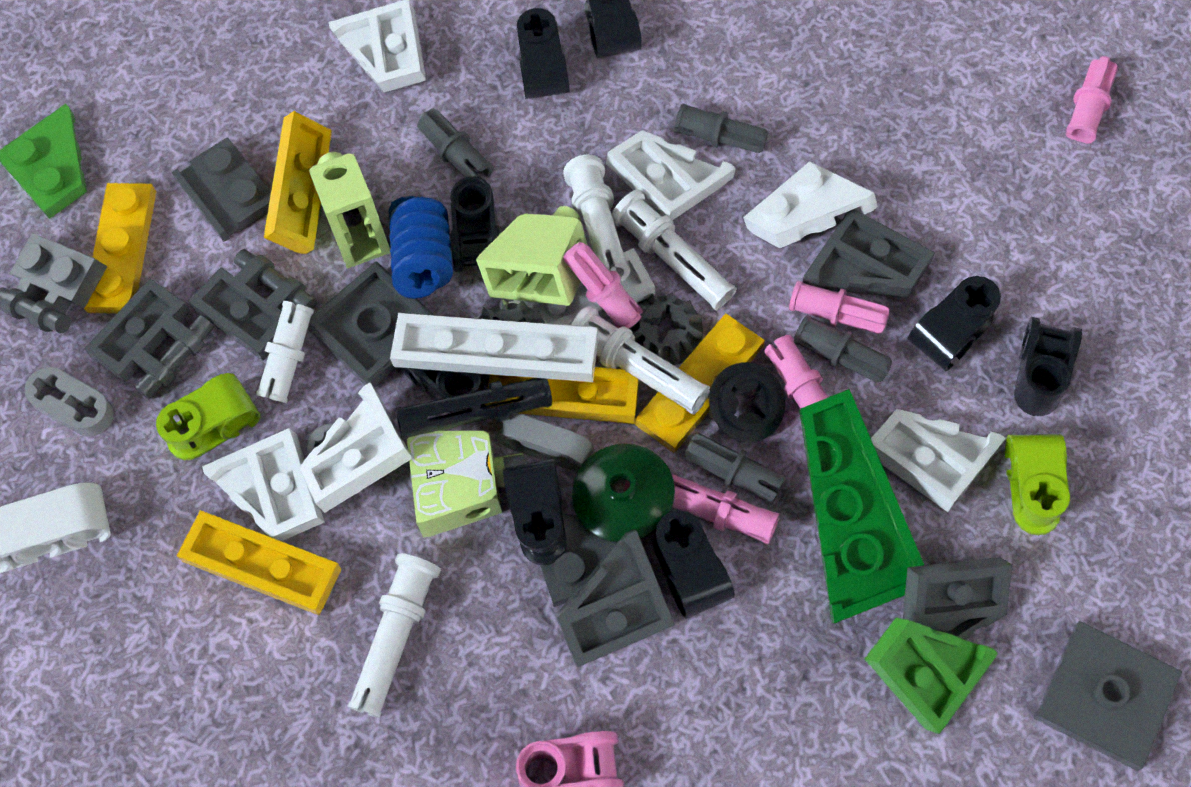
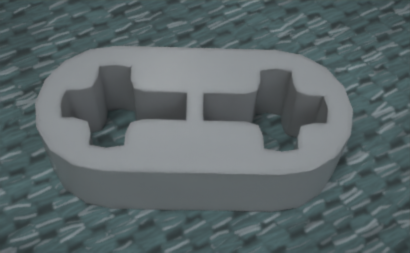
(74, 392)
(544, 441)

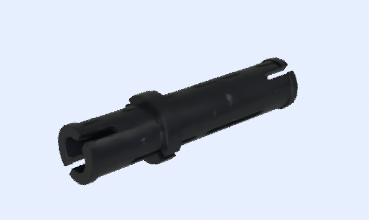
(531, 393)

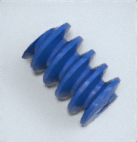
(419, 246)

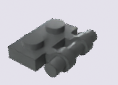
(54, 269)
(242, 312)
(140, 329)

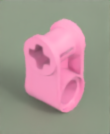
(574, 760)

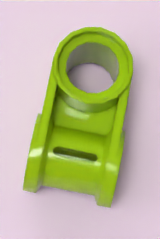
(210, 413)
(1038, 474)

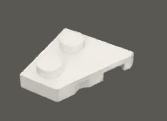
(384, 44)
(666, 173)
(806, 205)
(354, 453)
(933, 454)
(269, 485)

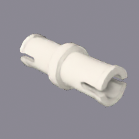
(285, 351)

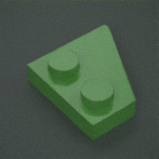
(48, 162)
(928, 669)

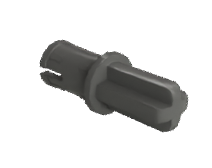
(719, 129)
(453, 145)
(842, 349)
(733, 467)

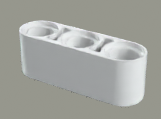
(51, 524)

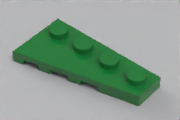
(855, 509)

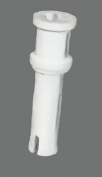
(593, 203)
(661, 230)
(619, 349)
(401, 610)

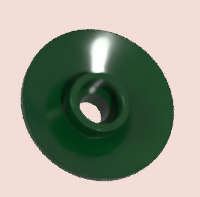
(638, 508)

